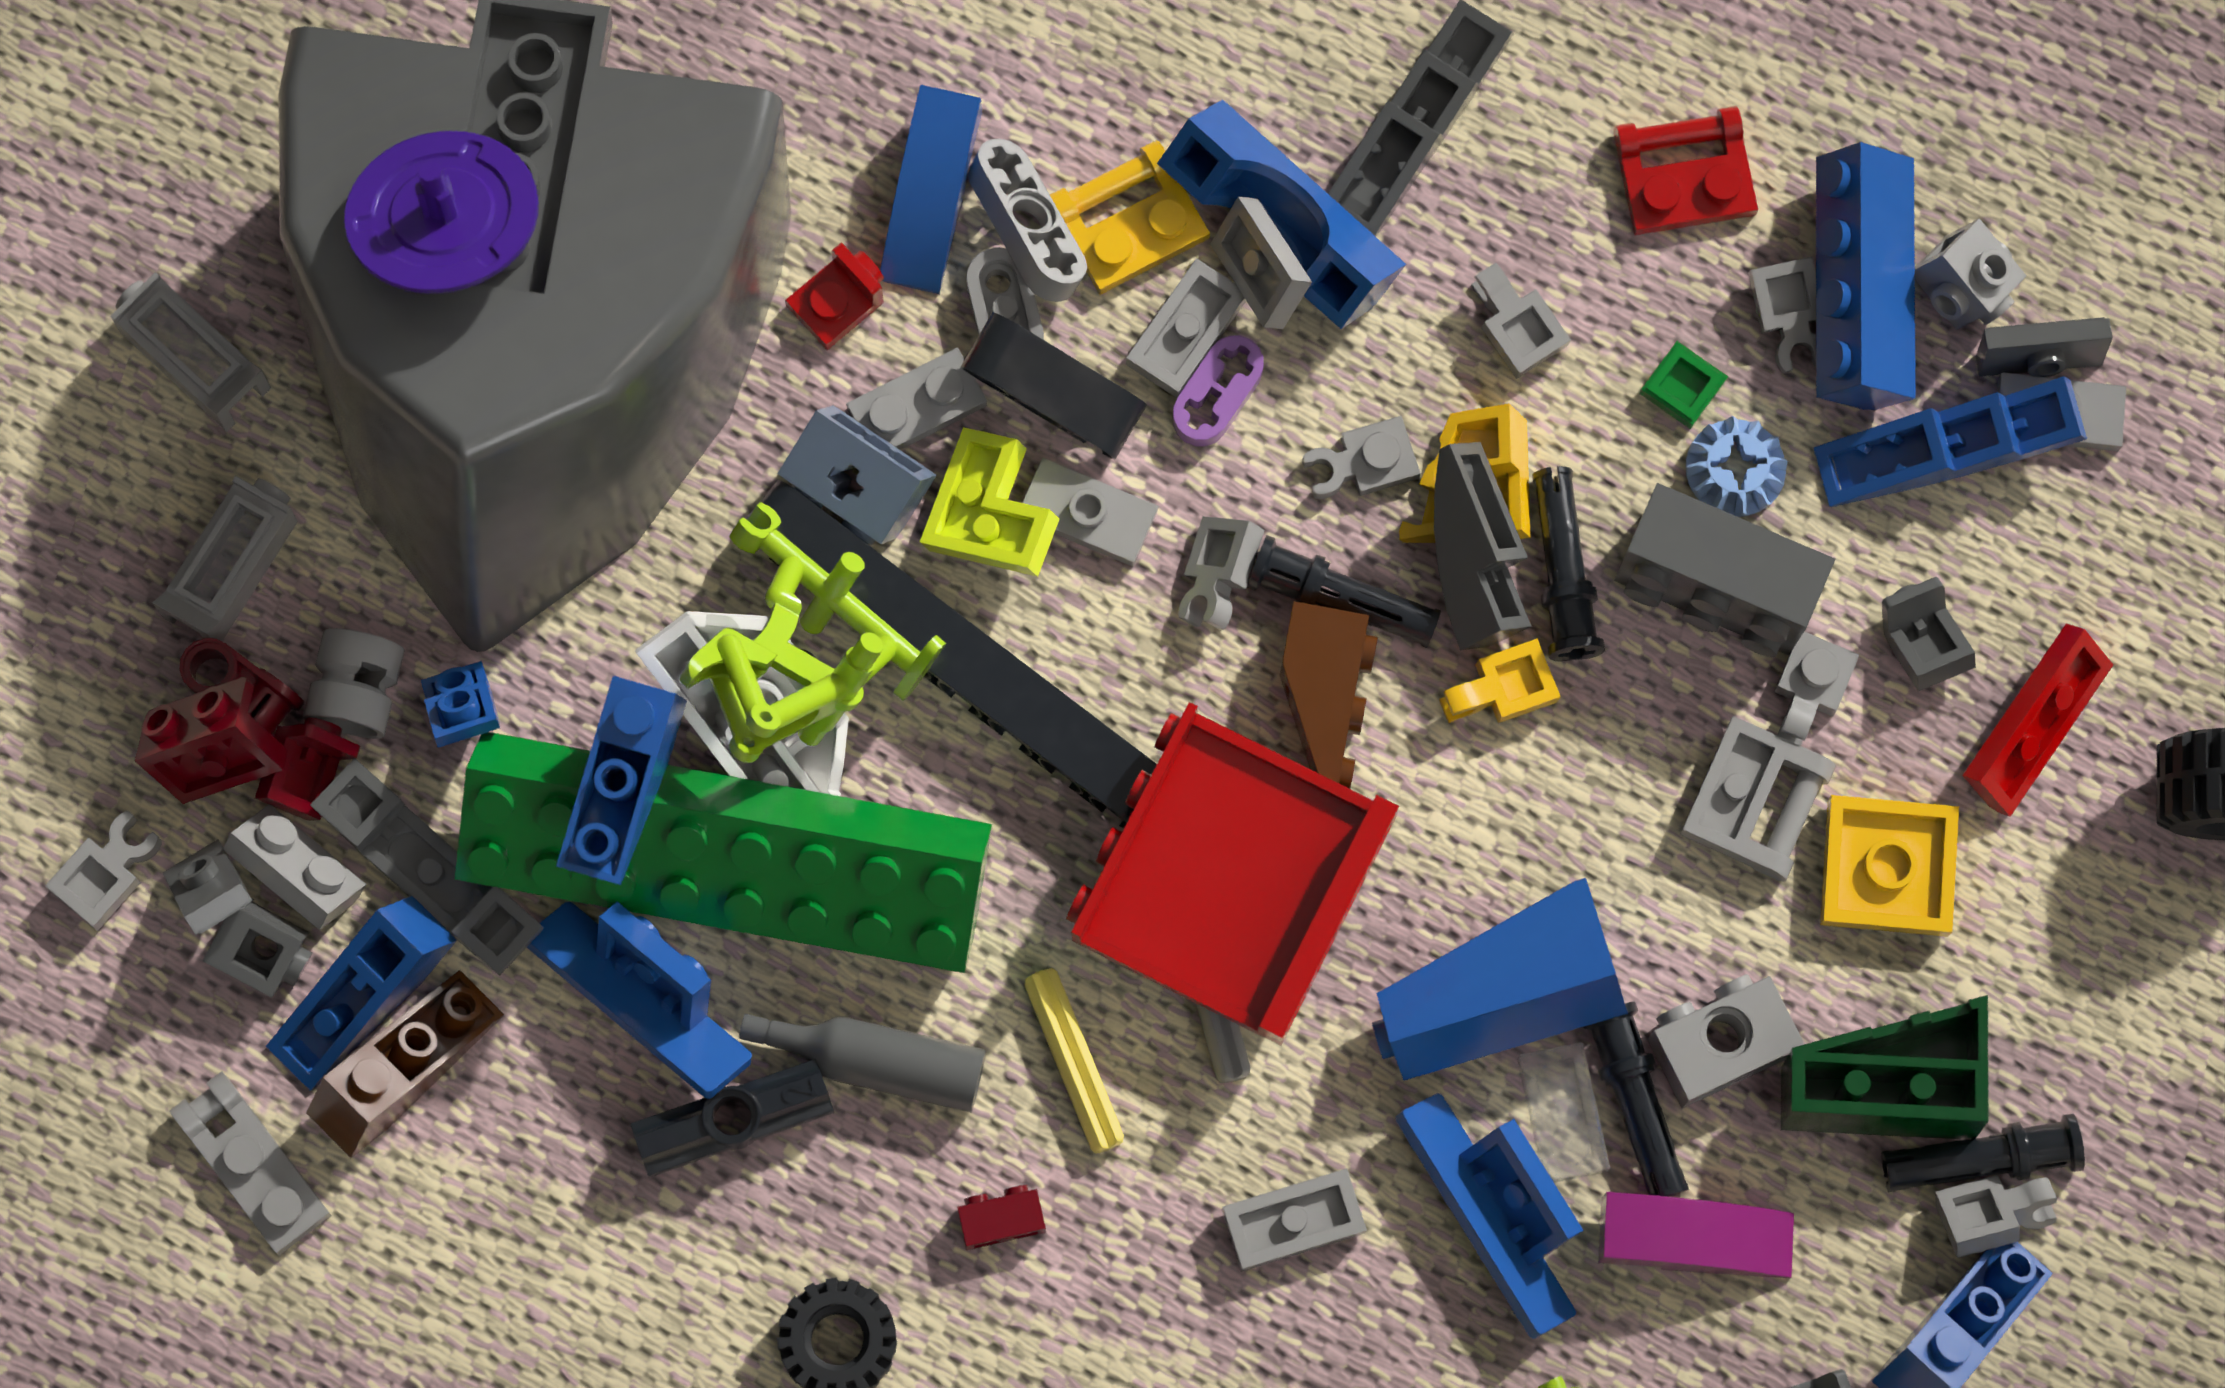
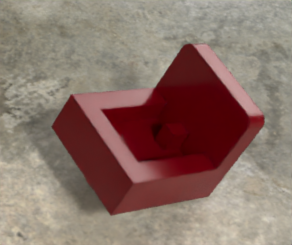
(308, 768)

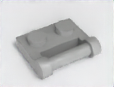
(1738, 789)

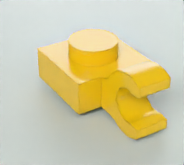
(1509, 682)

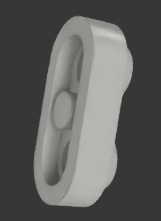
(1015, 303)

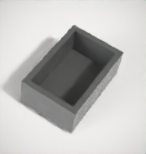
(1723, 572)

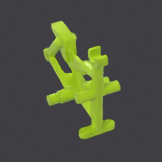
(738, 662)

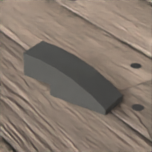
(1475, 549)

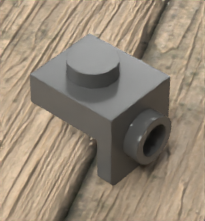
(1925, 634)

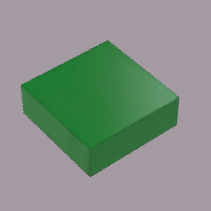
(1683, 385)

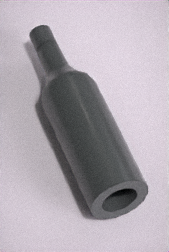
(879, 1058)

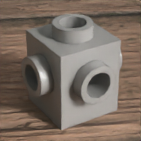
(1969, 276)

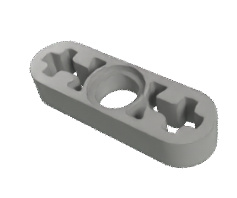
(1027, 245)

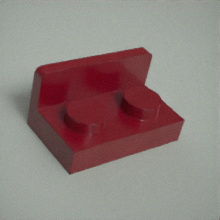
(208, 743)

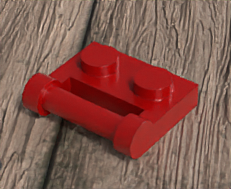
(1688, 190)

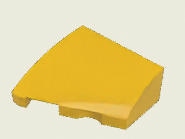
(1505, 443)

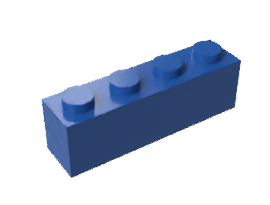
(1865, 277)

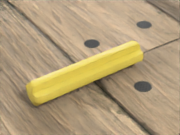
(1074, 1060)

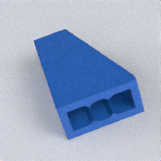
(1503, 988)

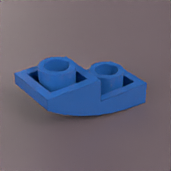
(460, 704)

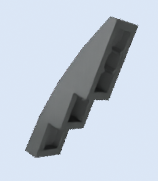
(1419, 116)

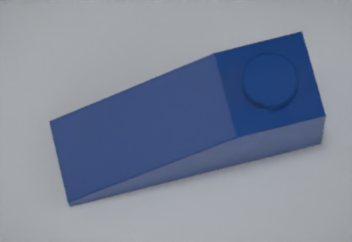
(361, 989)

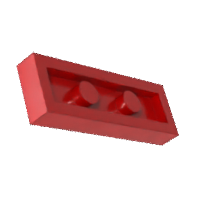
(2038, 719)

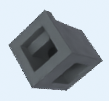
(236, 955)

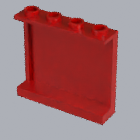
(1230, 874)

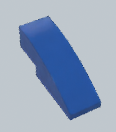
(930, 188)

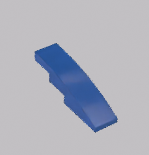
(1950, 442)

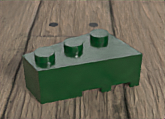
(1894, 1079)

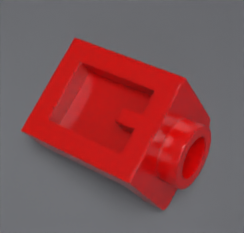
(838, 296)

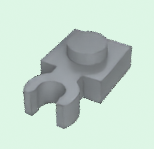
(1787, 303)
(1372, 457)
(1218, 562)
(98, 879)

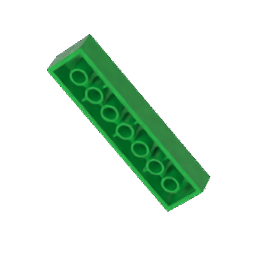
(736, 856)

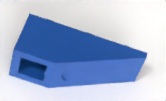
(621, 778)
(1966, 1321)

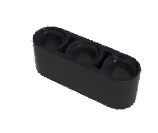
(1053, 385)

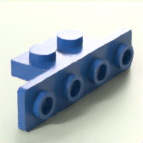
(644, 990)
(1501, 1204)

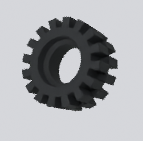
(829, 1299)

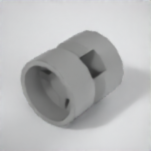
(360, 704)

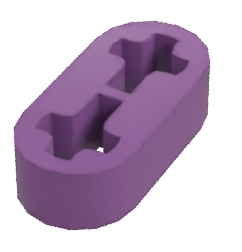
(1206, 381)

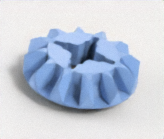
(1717, 486)

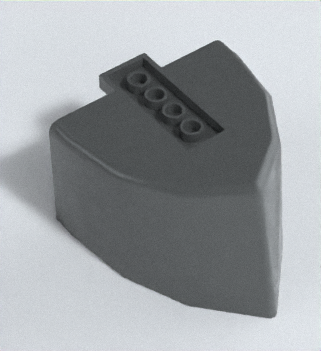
(563, 402)

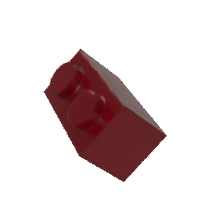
(1002, 1218)

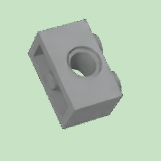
(1697, 1068)

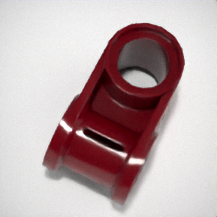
(270, 697)

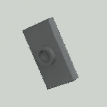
(2044, 347)
(207, 887)

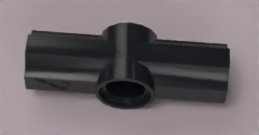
(690, 1133)

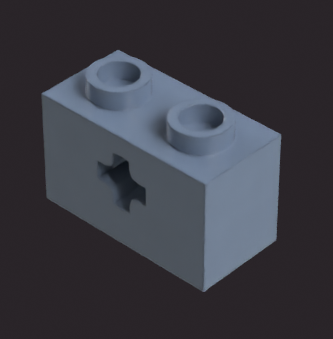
(889, 476)

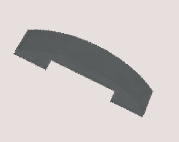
(425, 867)

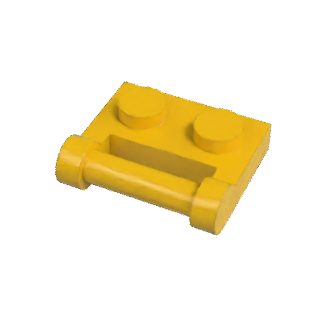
(1141, 233)

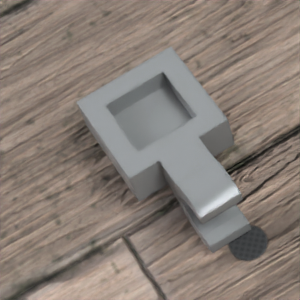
(1522, 328)
(1814, 681)
(1987, 1216)

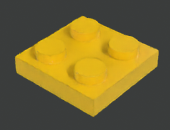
(1889, 865)

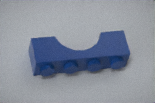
(1226, 158)

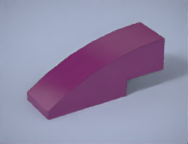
(1695, 1235)

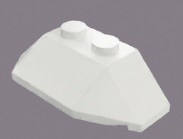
(783, 763)

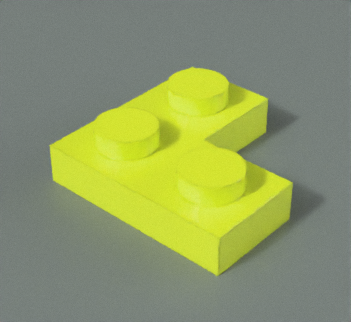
(974, 513)

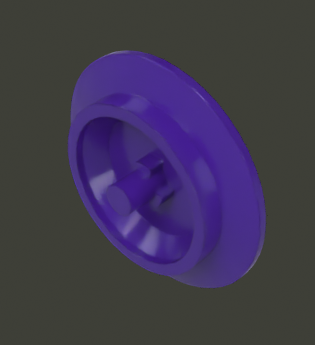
(441, 212)

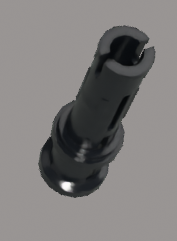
(1303, 581)
(1569, 594)
(1628, 1072)
(2011, 1152)

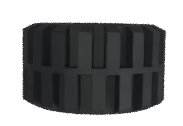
(2192, 784)

